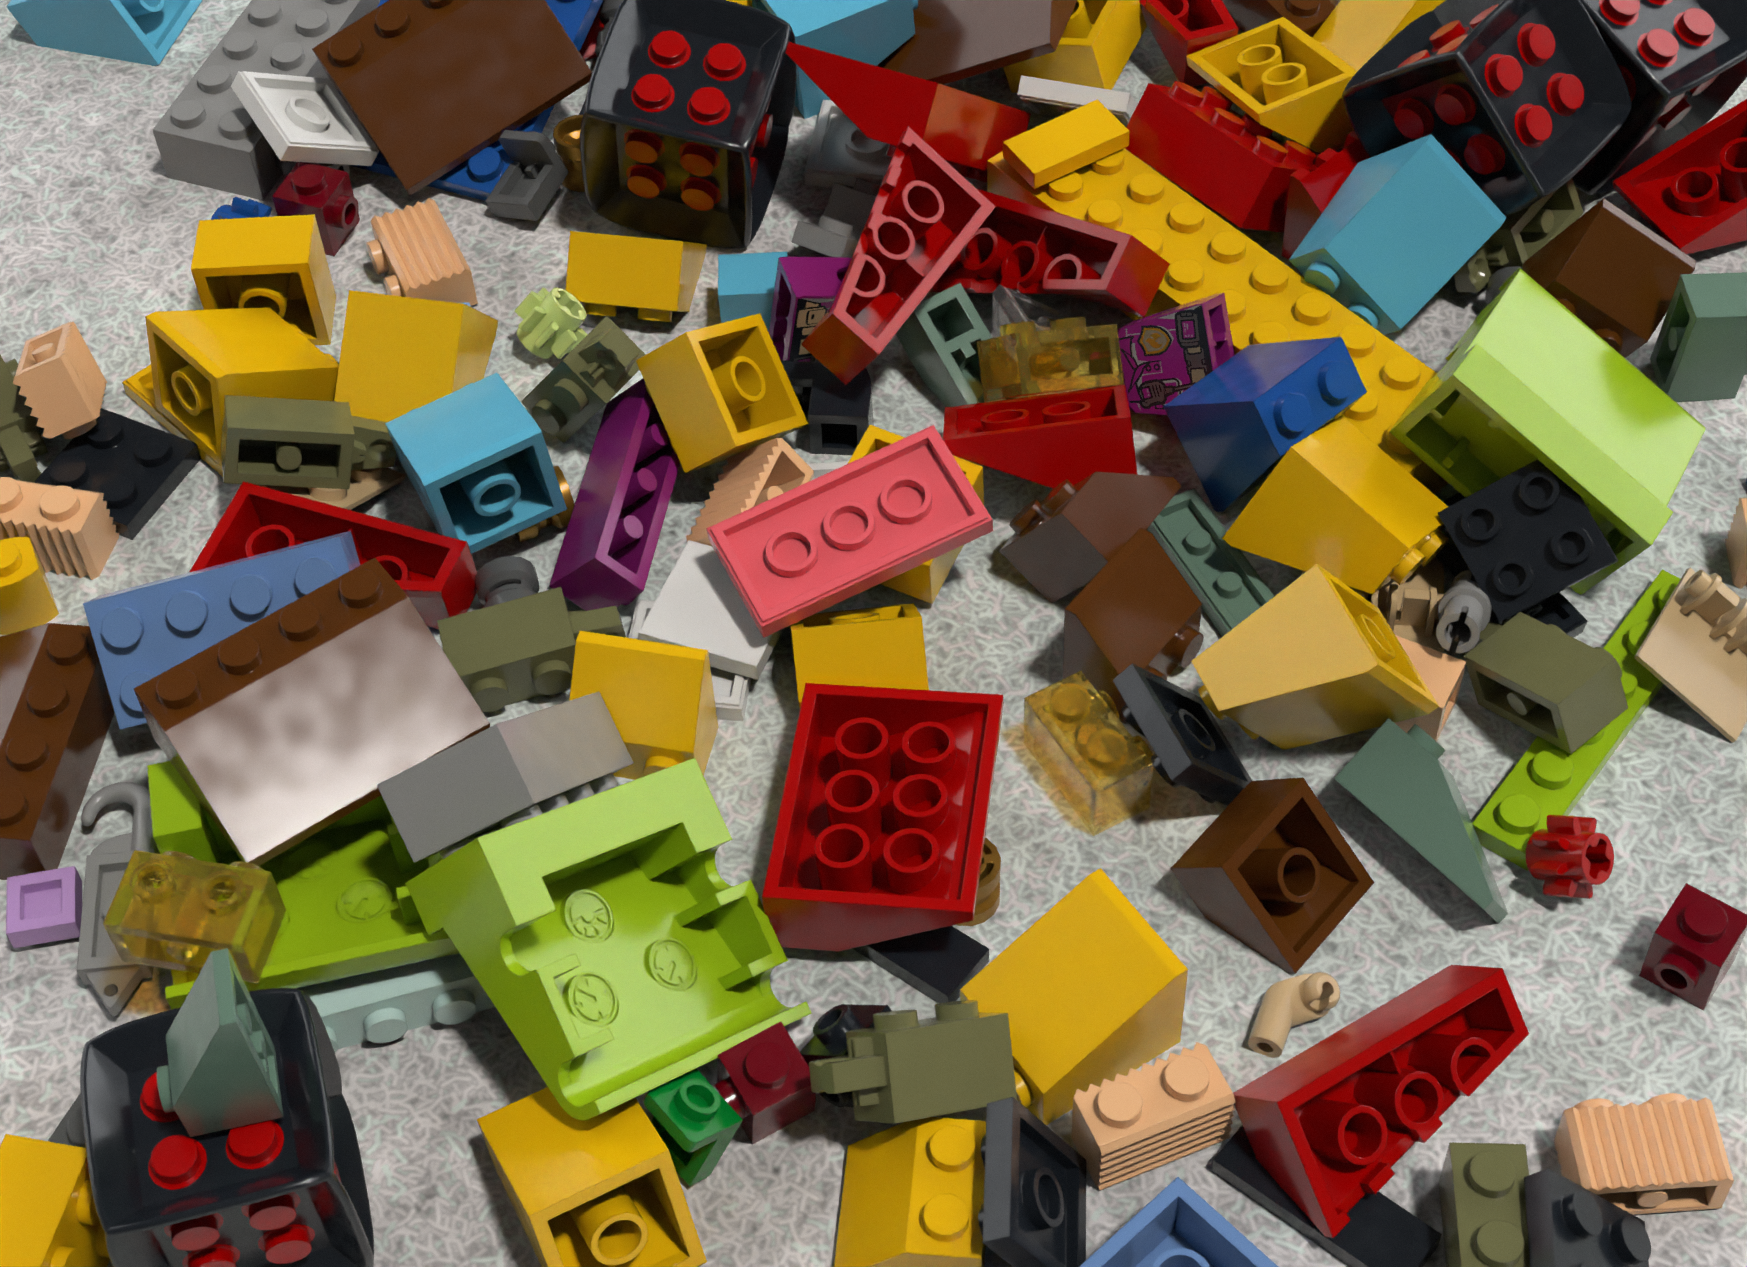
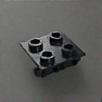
(1526, 539)

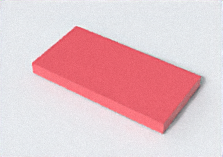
(849, 530)

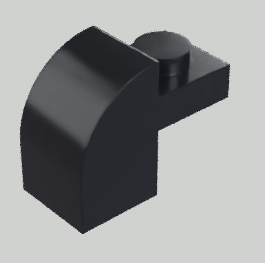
(835, 411)

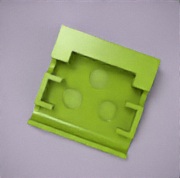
(1551, 390)
(338, 888)
(612, 938)

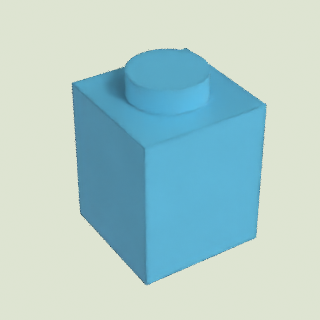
(747, 284)

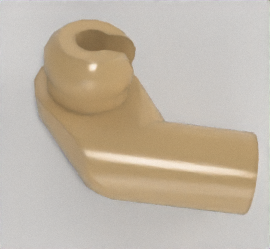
(1289, 1005)

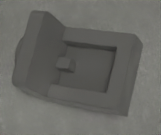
(530, 179)

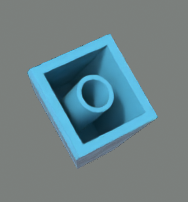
(106, 28)
(846, 28)
(1397, 233)
(478, 463)

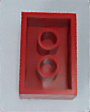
(1217, 153)

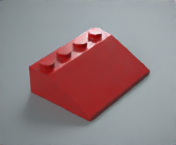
(885, 102)
(881, 815)

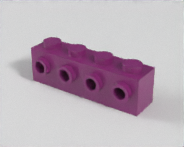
(618, 505)

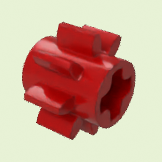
(1569, 856)

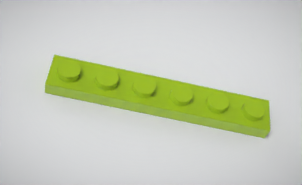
(1550, 778)

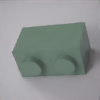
(1703, 338)

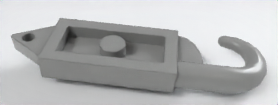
(97, 957)

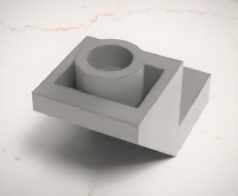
(842, 220)

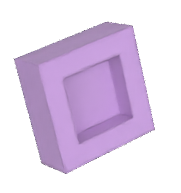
(44, 907)

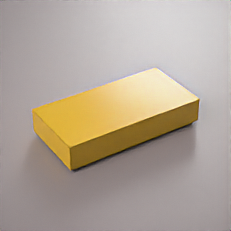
(1065, 144)

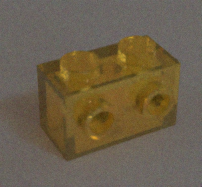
(1050, 360)
(1088, 752)
(183, 908)

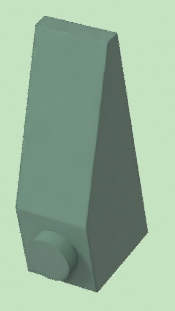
(943, 346)
(1419, 800)
(219, 1055)

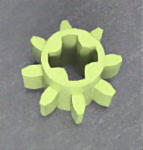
(551, 322)

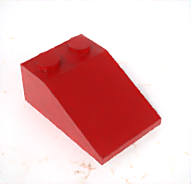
(1696, 186)
(1047, 435)

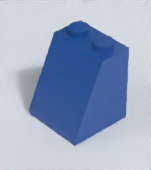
(1259, 406)

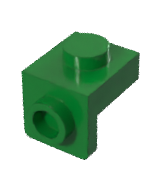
(692, 1123)

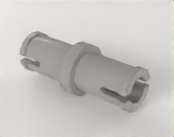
(1462, 613)

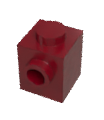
(321, 192)
(1694, 946)
(765, 1082)

